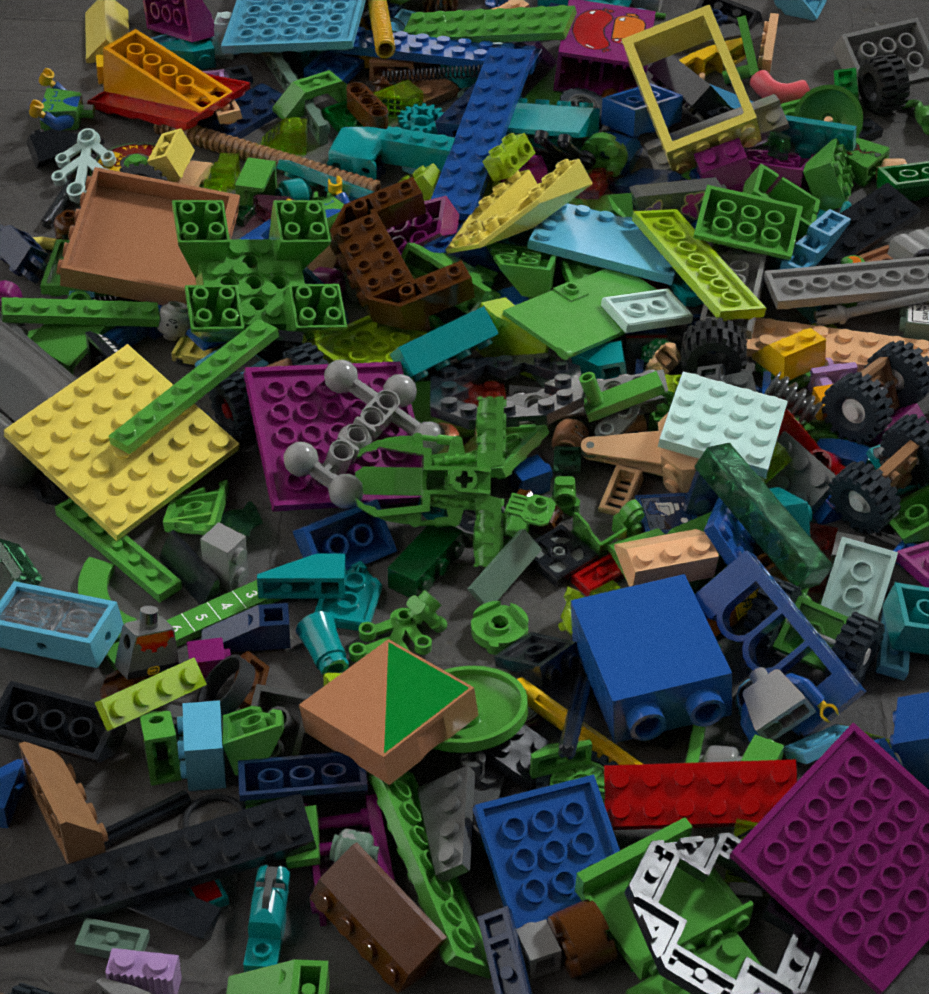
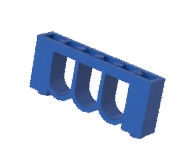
(732, 587)

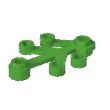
(401, 625)

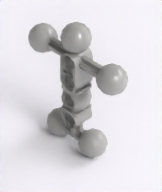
(380, 411)

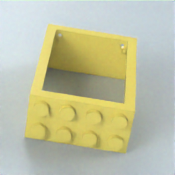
(670, 39)

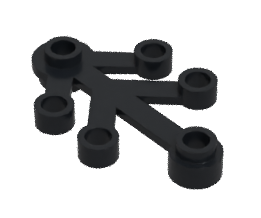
(554, 155)

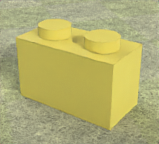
(171, 154)

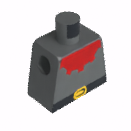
(146, 645)

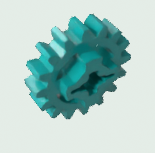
(420, 118)

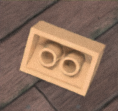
(667, 557)

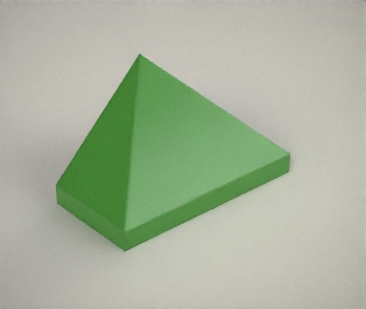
(547, 761)

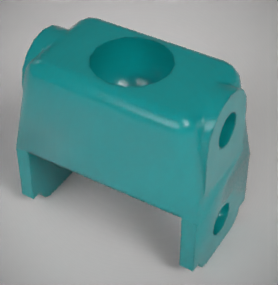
(356, 149)

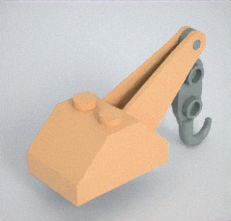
(639, 450)

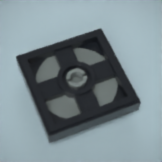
(562, 555)

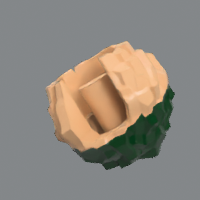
(660, 356)

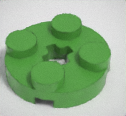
(607, 143)
(495, 638)

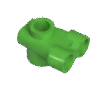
(565, 495)
(424, 609)

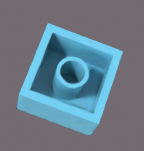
(201, 746)

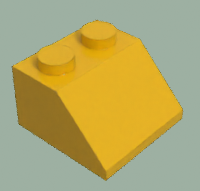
(793, 354)

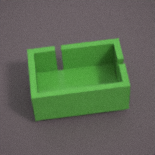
(783, 191)

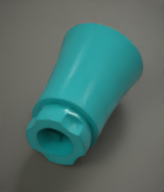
(323, 642)

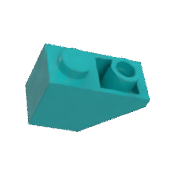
(604, 361)

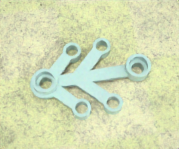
(86, 142)

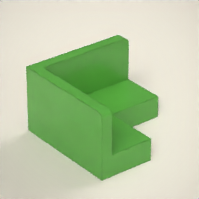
(256, 178)

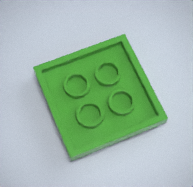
(519, 444)

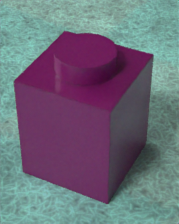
(207, 653)

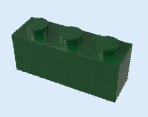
(425, 560)

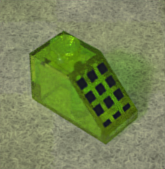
(399, 97)
(288, 136)

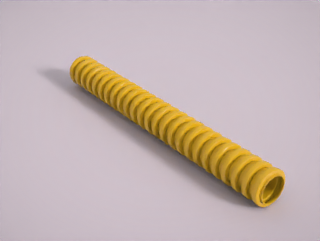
(381, 28)

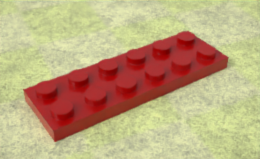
(700, 792)

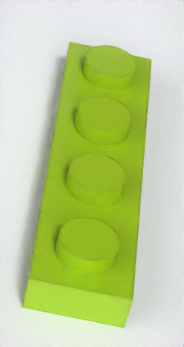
(150, 694)

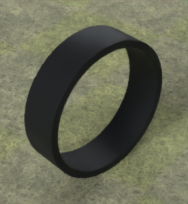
(238, 690)

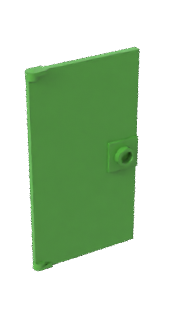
(572, 314)

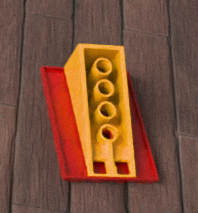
(158, 85)

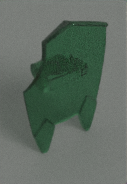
(242, 520)

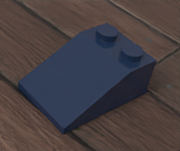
(642, 177)

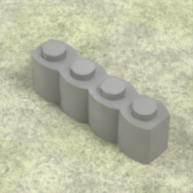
(910, 245)

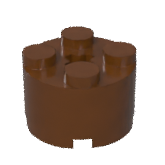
(583, 937)

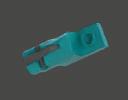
(267, 918)

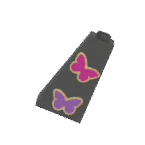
(680, 195)

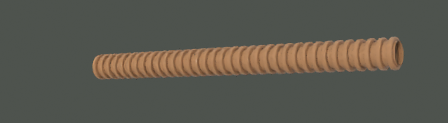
(226, 143)

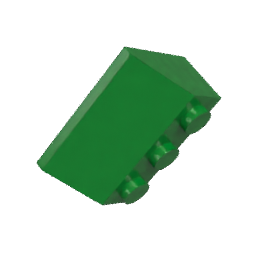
(908, 179)

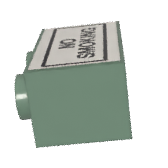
(915, 321)

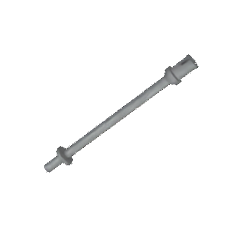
(841, 314)

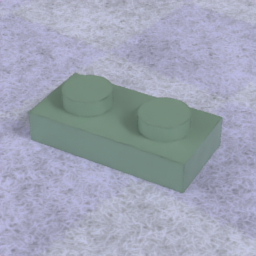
(100, 937)

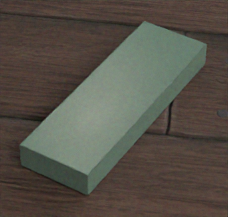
(505, 568)

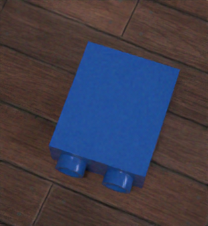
(651, 659)

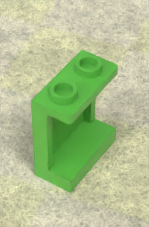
(66, 342)

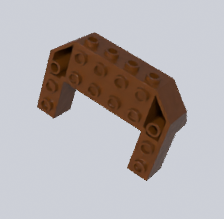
(379, 270)

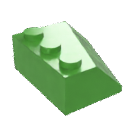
(525, 268)

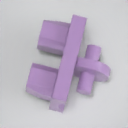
(830, 373)

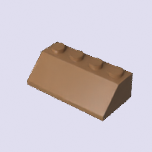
(63, 803)

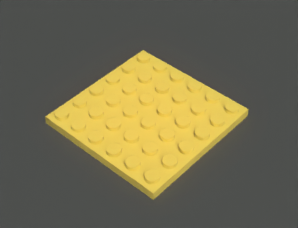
(118, 489)

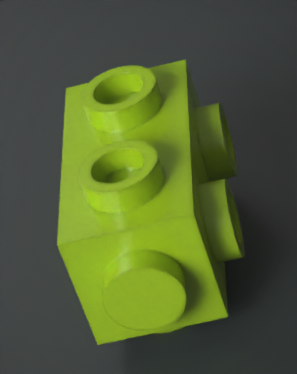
(508, 156)

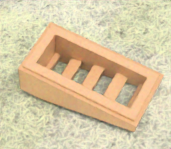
(625, 474)

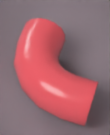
(765, 86)

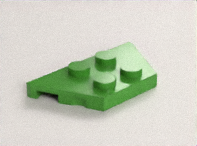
(197, 510)

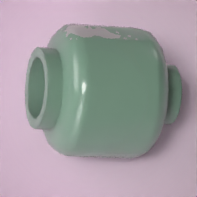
(347, 838)

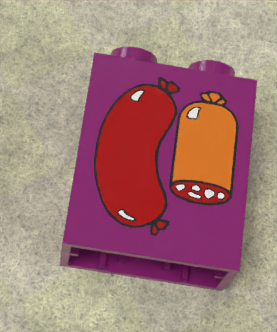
(594, 49)

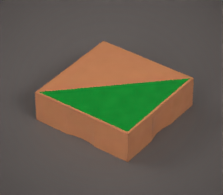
(389, 710)

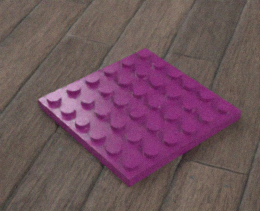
(297, 406)
(850, 857)

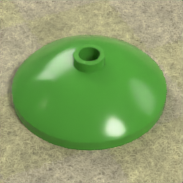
(831, 102)

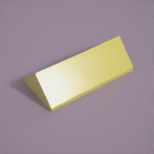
(103, 25)

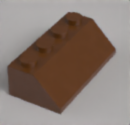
(378, 918)

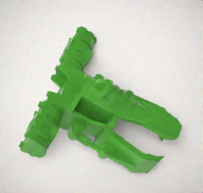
(446, 480)

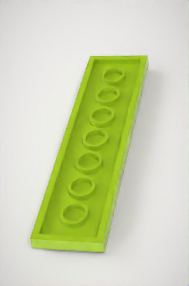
(699, 265)

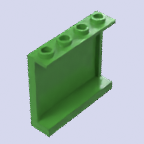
(707, 906)

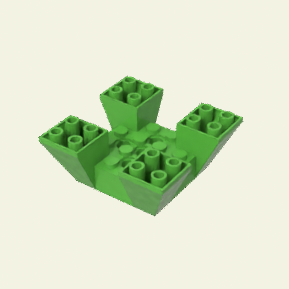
(256, 277)

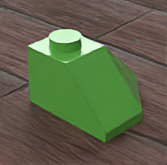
(251, 734)

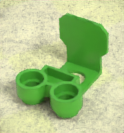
(530, 510)
(624, 524)

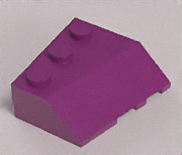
(789, 169)
(427, 229)

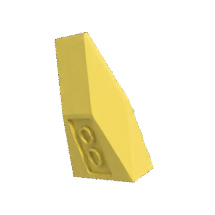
(520, 205)

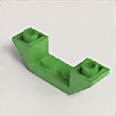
(293, 99)

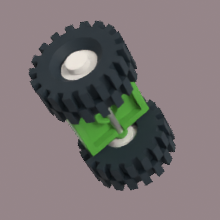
(851, 638)

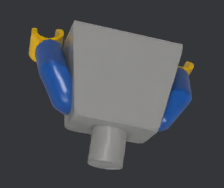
(779, 703)

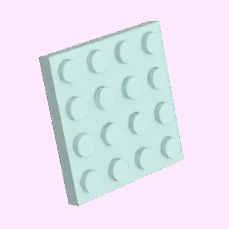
(719, 413)

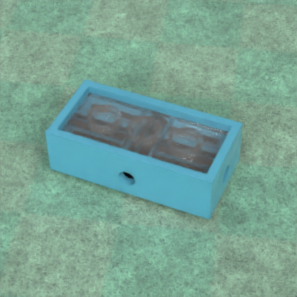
(58, 624)

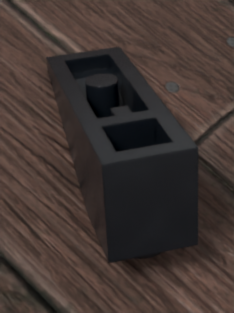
(48, 144)

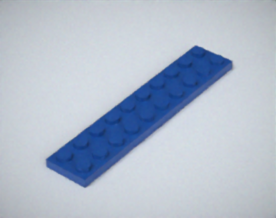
(434, 50)
(483, 127)

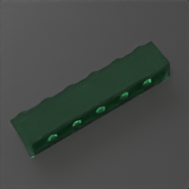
(763, 516)

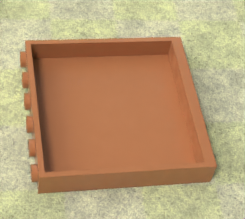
(128, 237)

